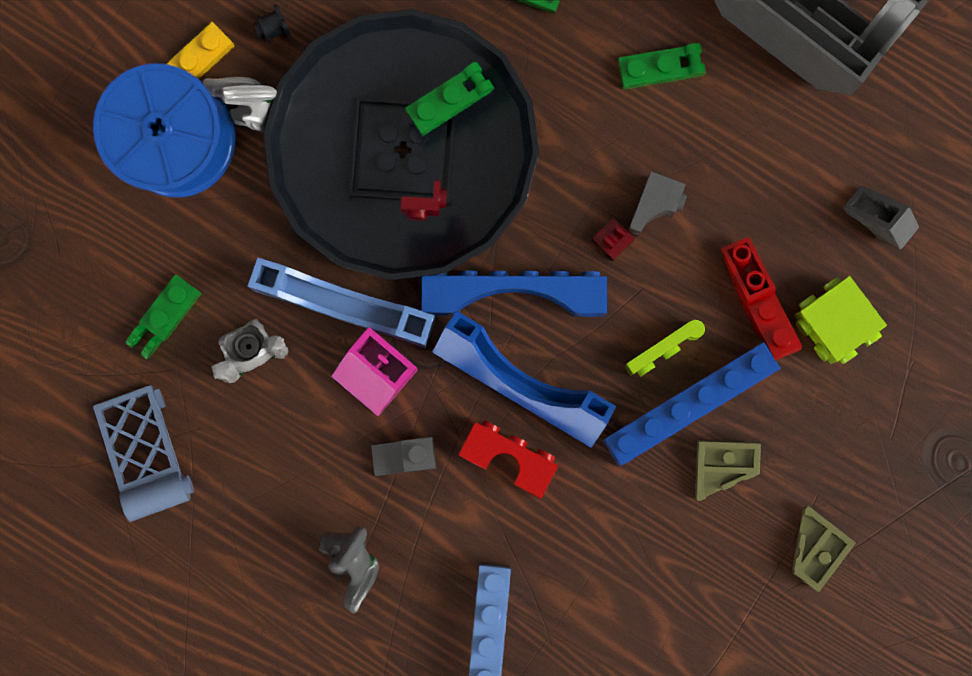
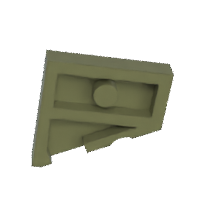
(724, 464)
(818, 549)

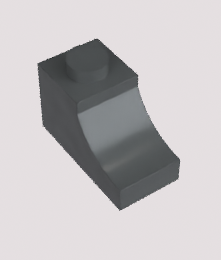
(659, 198)
(883, 216)
(403, 456)

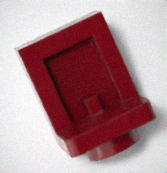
(418, 207)

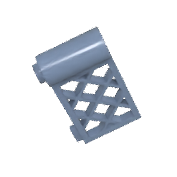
(158, 490)

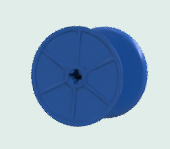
(163, 131)

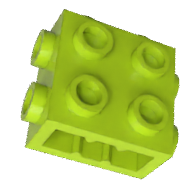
(839, 321)

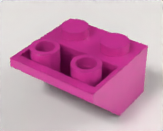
(374, 371)

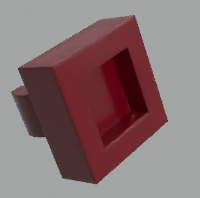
(613, 239)

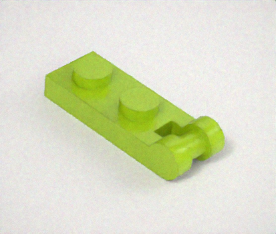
(666, 347)

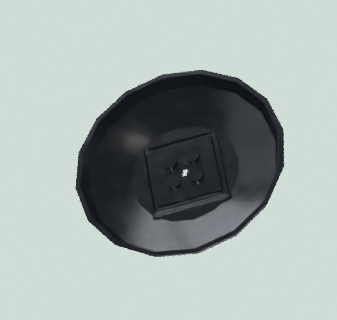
(346, 114)

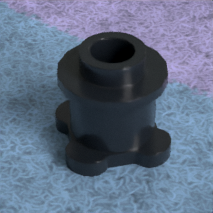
(271, 25)

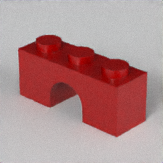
(534, 468)

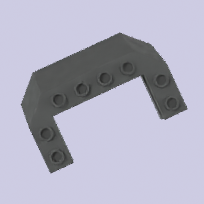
(822, 39)

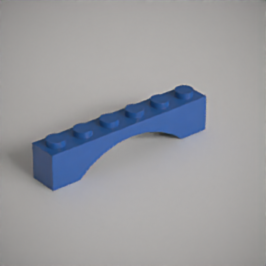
(577, 294)
(691, 404)
(572, 411)

